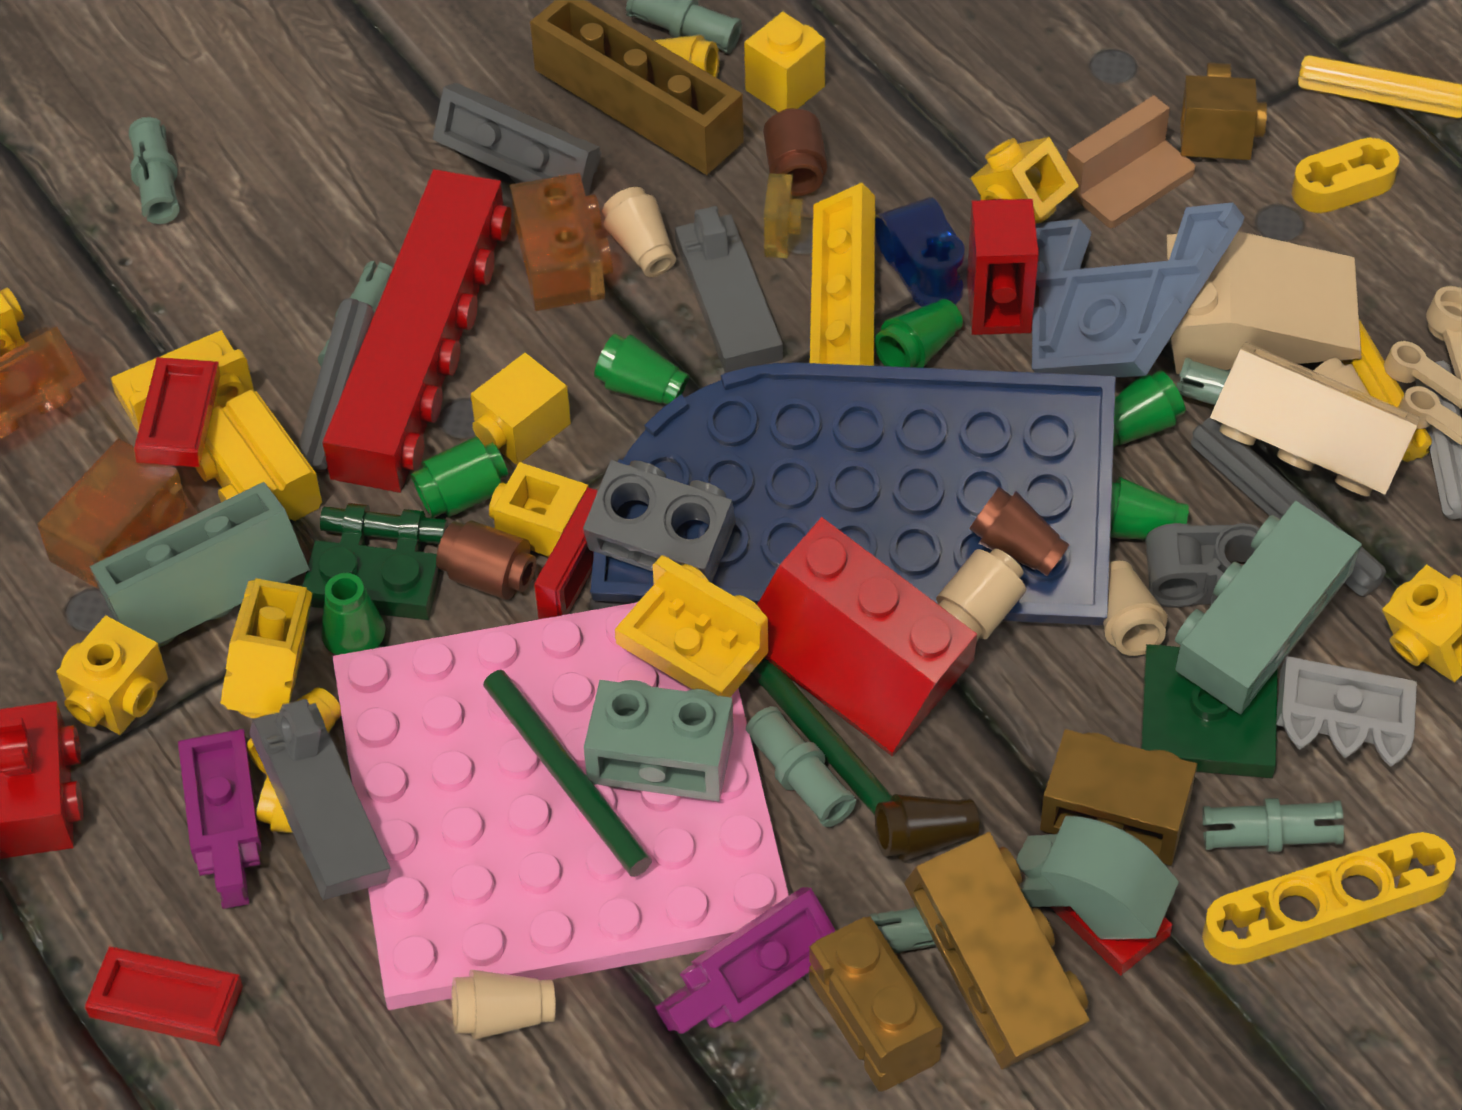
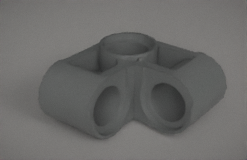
(1191, 559)

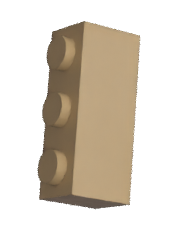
(1313, 420)

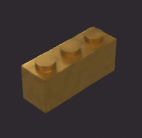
(998, 949)

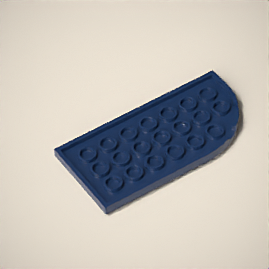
(894, 466)

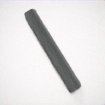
(1272, 492)

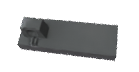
(511, 138)
(728, 291)
(319, 800)

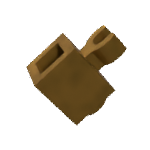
(1220, 115)

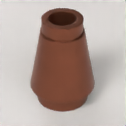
(1019, 531)

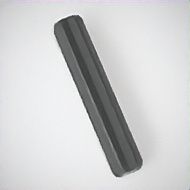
(342, 350)

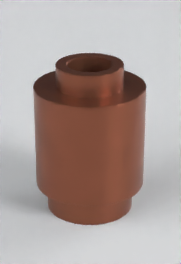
(796, 148)
(486, 559)

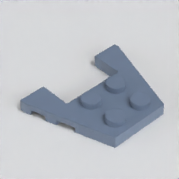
(1120, 314)

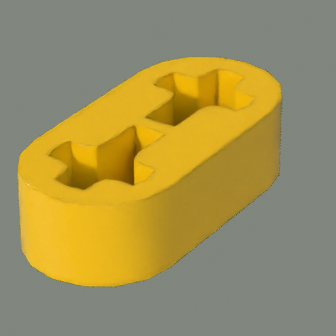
(1345, 175)

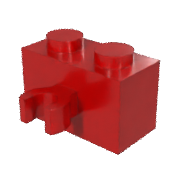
(36, 782)

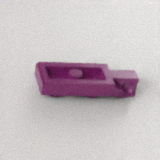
(221, 811)
(748, 965)

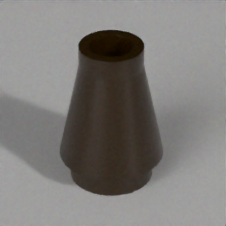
(921, 824)

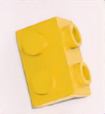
(695, 630)

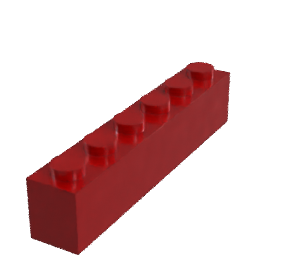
(417, 332)

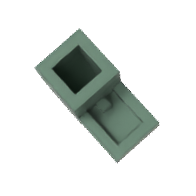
(1101, 874)

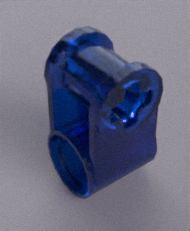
(922, 250)

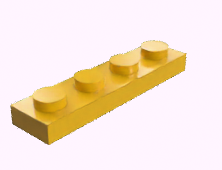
(843, 278)

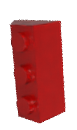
(862, 636)

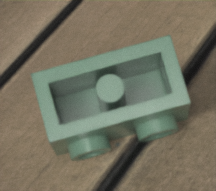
(659, 739)

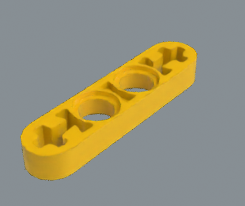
(1333, 905)

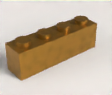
(638, 82)

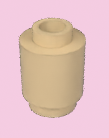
(983, 591)

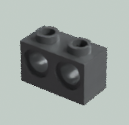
(654, 532)

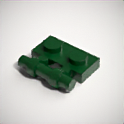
(398, 579)

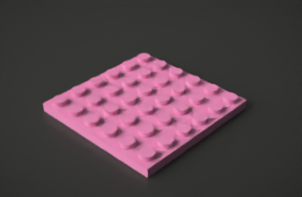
(490, 847)

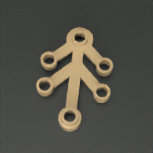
(1409, 362)

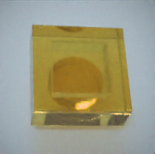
(781, 216)

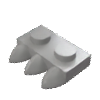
(1346, 706)

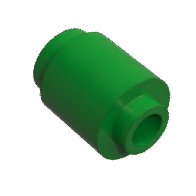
(459, 477)

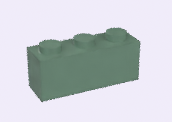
(200, 565)
(1265, 605)

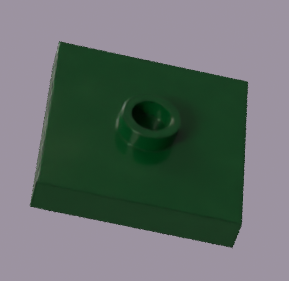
(1202, 728)

